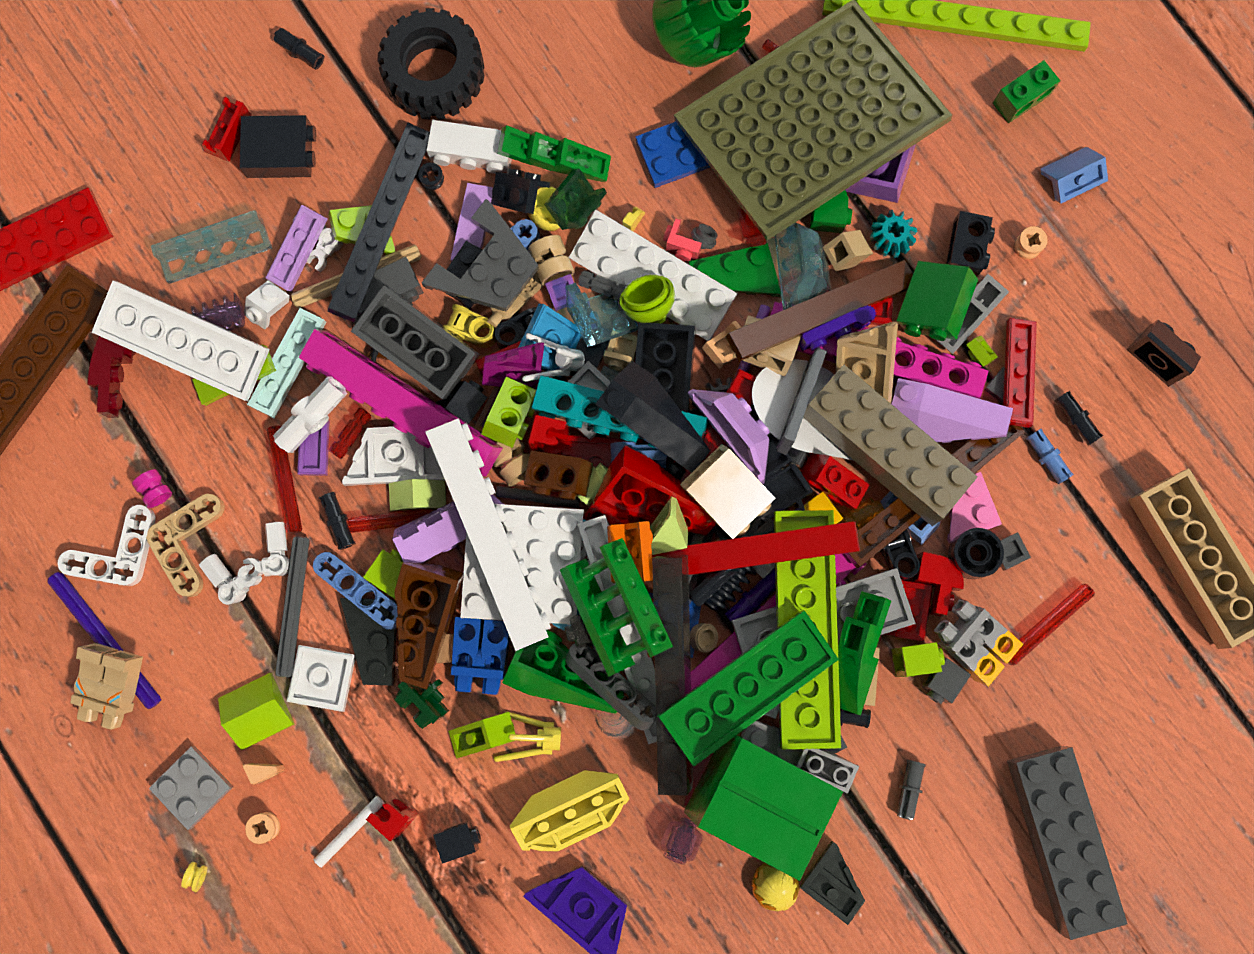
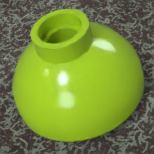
(648, 299)

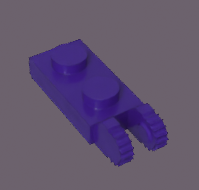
(837, 327)

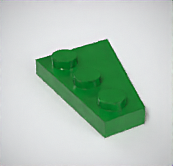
(743, 270)

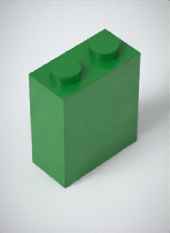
(937, 300)

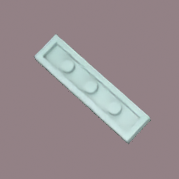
(274, 387)

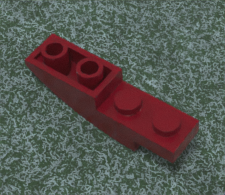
(107, 373)

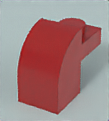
(944, 576)

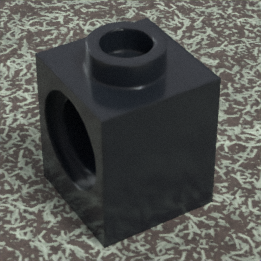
(465, 400)
(457, 841)

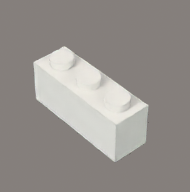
(466, 146)

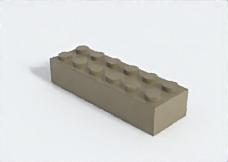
(889, 446)

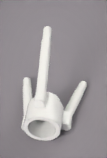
(565, 358)

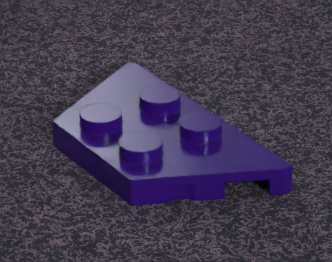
(582, 909)

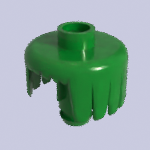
(700, 30)

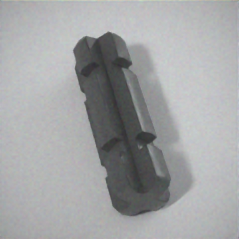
(601, 285)

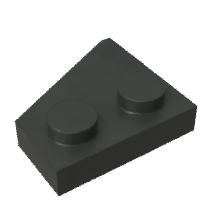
(833, 885)

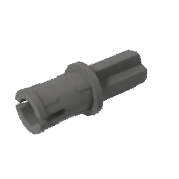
(910, 789)

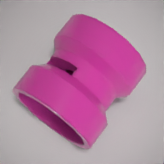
(152, 488)

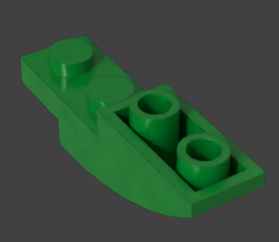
(857, 650)

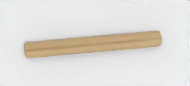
(323, 289)

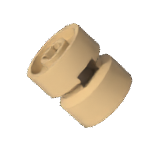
(550, 258)
(512, 462)

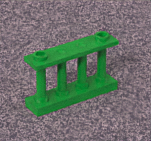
(596, 613)

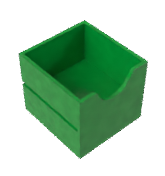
(763, 805)

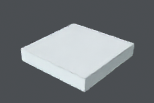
(321, 678)

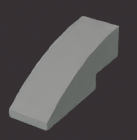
(984, 300)

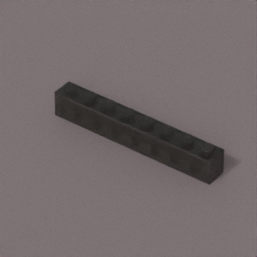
(672, 668)

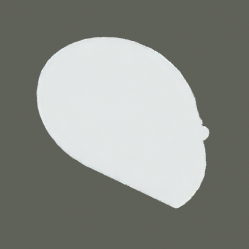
(773, 400)

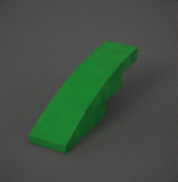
(553, 154)

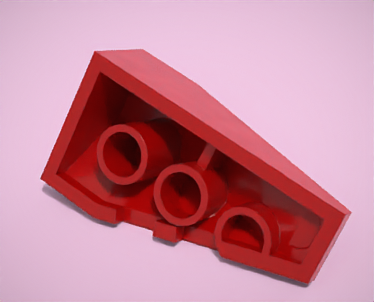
(642, 488)

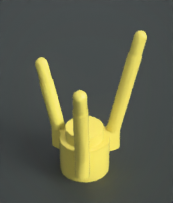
(547, 738)

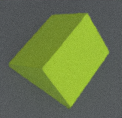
(254, 712)

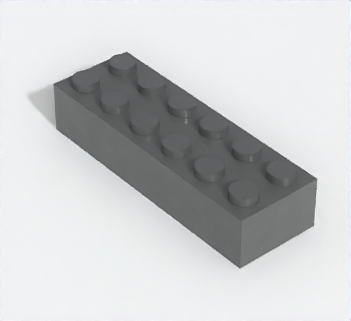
(1067, 842)

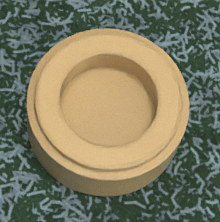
(703, 637)

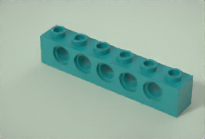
(552, 390)

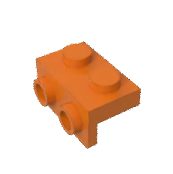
(638, 540)

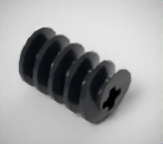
(718, 599)

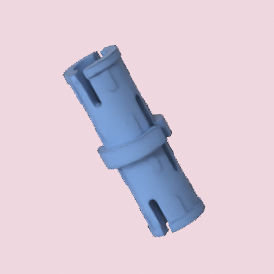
(1049, 456)

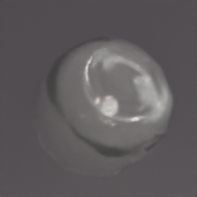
(614, 725)

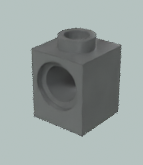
(947, 684)

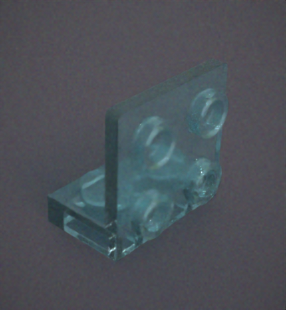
(597, 317)

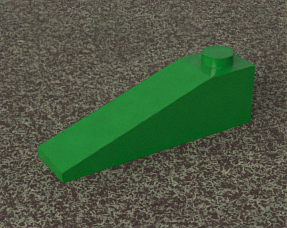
(543, 673)

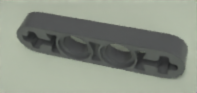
(607, 688)

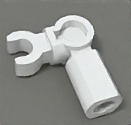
(325, 247)
(276, 543)
(230, 589)

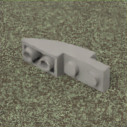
(817, 762)

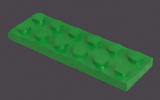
(748, 687)

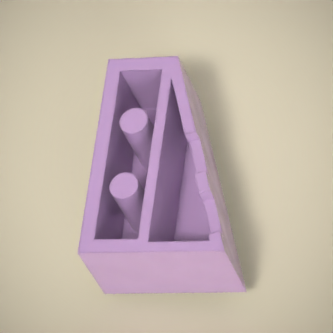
(430, 534)

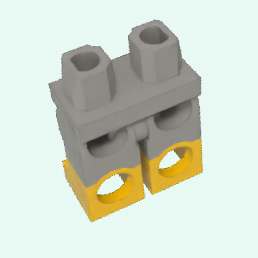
(977, 641)

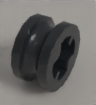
(428, 167)

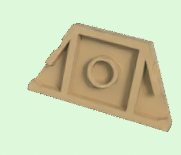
(871, 356)

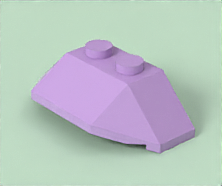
(736, 427)

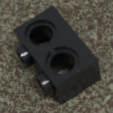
(963, 242)

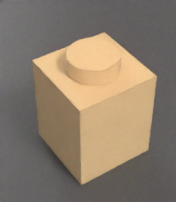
(847, 250)

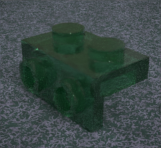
(574, 201)

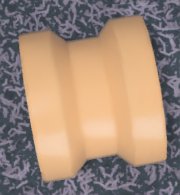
(1025, 248)
(268, 825)

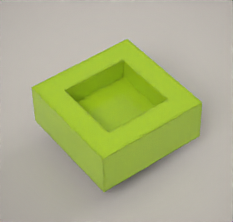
(981, 351)

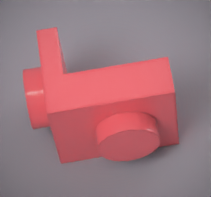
(682, 247)

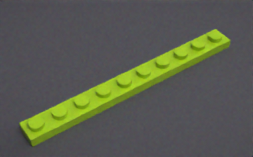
(975, 21)

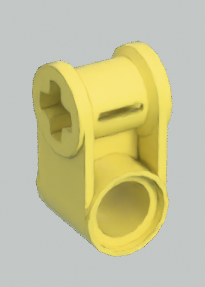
(466, 324)

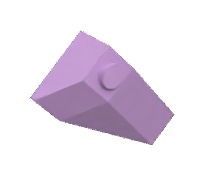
(950, 414)

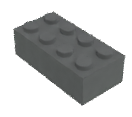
(415, 342)

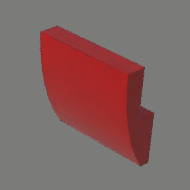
(919, 599)

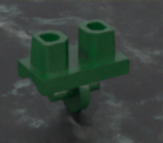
(426, 700)

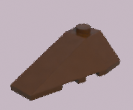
(424, 610)

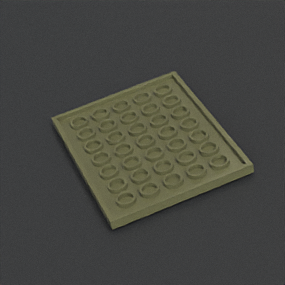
(811, 118)

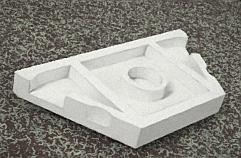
(391, 457)

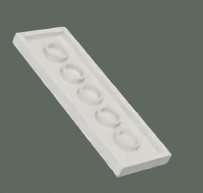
(624, 256)
(180, 340)

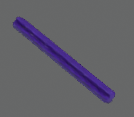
(97, 630)

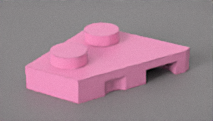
(973, 510)

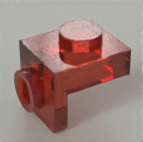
(749, 231)

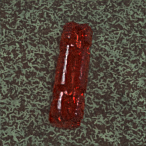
(350, 433)

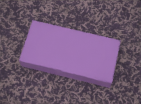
(314, 453)

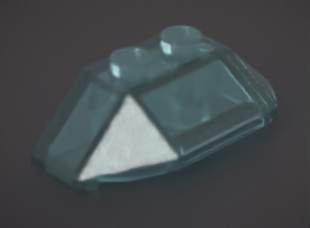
(801, 265)

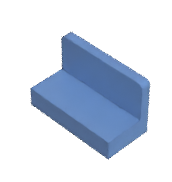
(1076, 173)

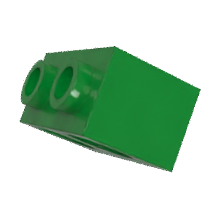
(1026, 91)

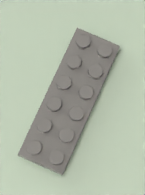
(886, 584)

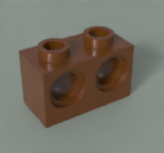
(559, 470)

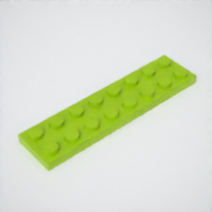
(813, 712)

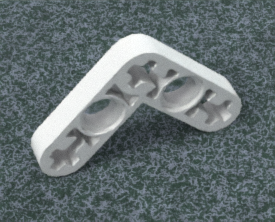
(124, 559)

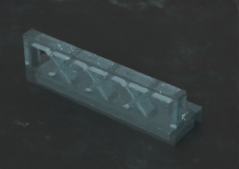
(208, 237)

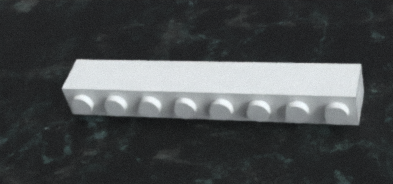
(487, 533)

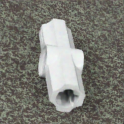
(310, 414)

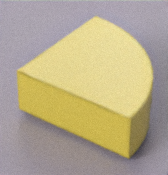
(632, 219)

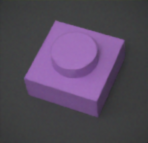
(557, 291)

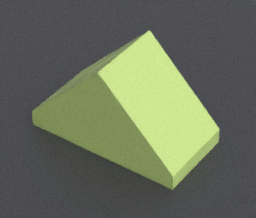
(417, 494)
(669, 529)

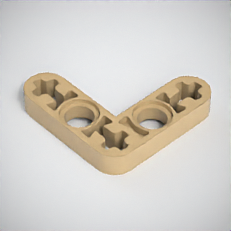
(174, 537)

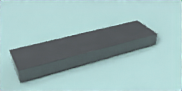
(801, 401)

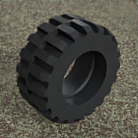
(426, 32)

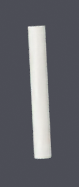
(341, 839)

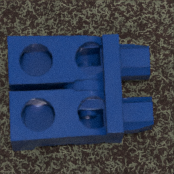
(485, 662)

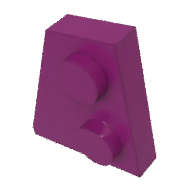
(514, 365)

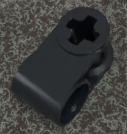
(515, 325)
(901, 550)

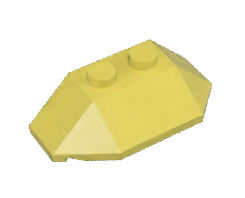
(569, 811)

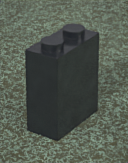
(277, 146)

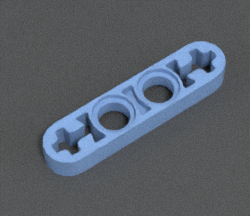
(358, 589)

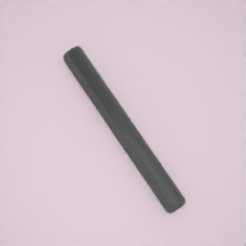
(292, 607)

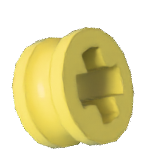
(194, 876)

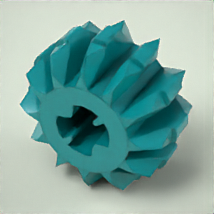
(887, 240)

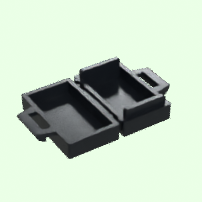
(785, 485)

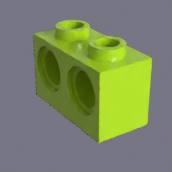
(509, 412)
(917, 660)

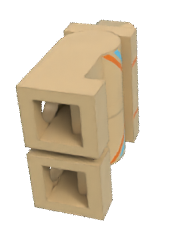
(105, 684)

